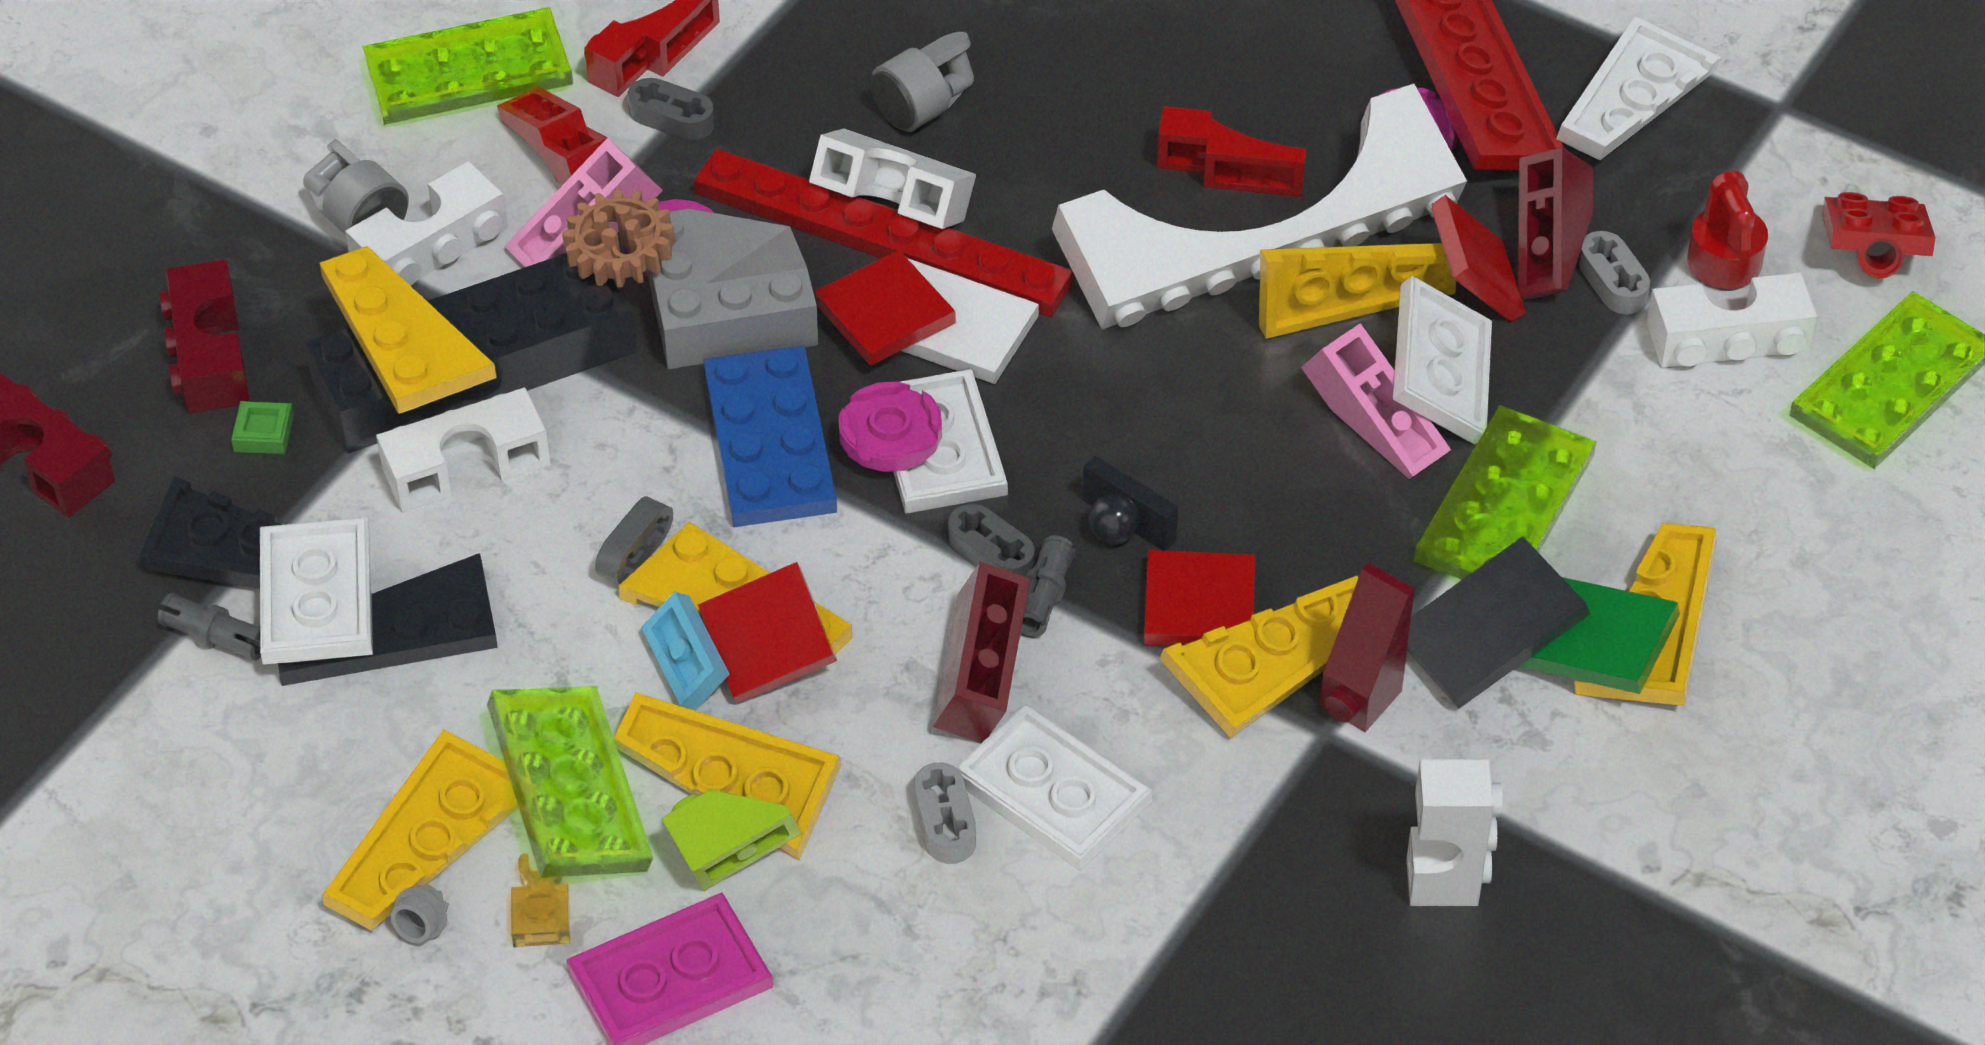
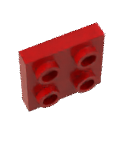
(1857, 223)

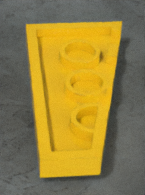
(1340, 283)
(402, 334)
(703, 569)
(1676, 570)
(1263, 661)
(719, 755)
(429, 823)

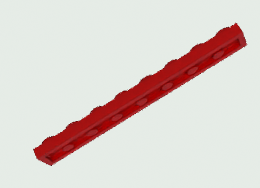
(878, 229)

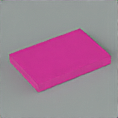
(670, 973)

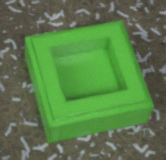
(262, 427)

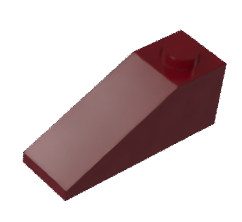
(1552, 220)
(1369, 650)

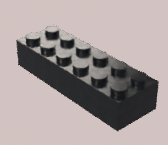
(527, 322)

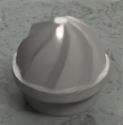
(419, 913)

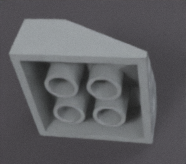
(731, 289)

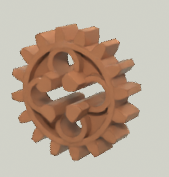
(596, 246)

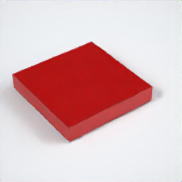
(1477, 259)
(885, 307)
(1196, 594)
(767, 632)

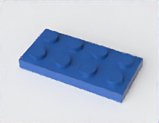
(769, 436)

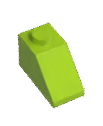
(727, 832)

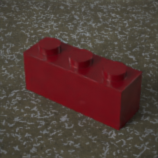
(981, 653)

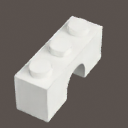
(870, 167)
(464, 213)
(1695, 331)
(497, 430)
(1454, 832)

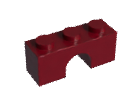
(208, 364)
(65, 463)

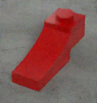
(649, 43)
(552, 129)
(1229, 159)

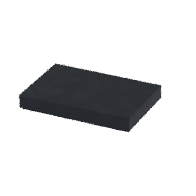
(1493, 621)

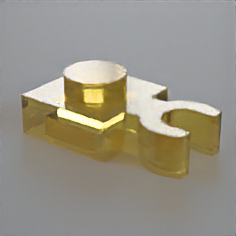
(539, 909)

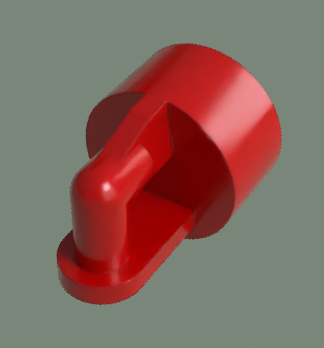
(1727, 236)

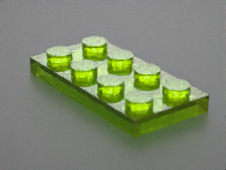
(467, 65)
(1892, 380)
(1505, 491)
(569, 781)

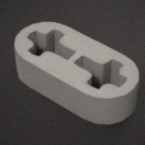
(1622, 268)
(934, 814)

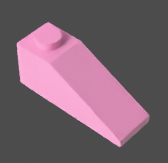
(601, 173)
(1359, 389)

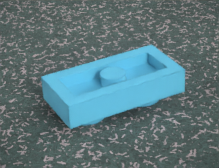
(685, 650)

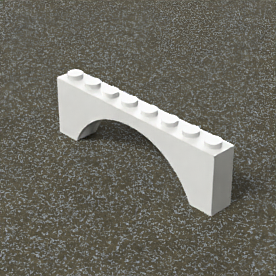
(1144, 265)

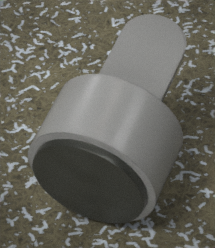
(911, 86)
(353, 188)

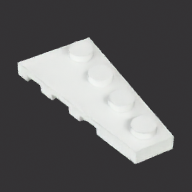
(1633, 86)

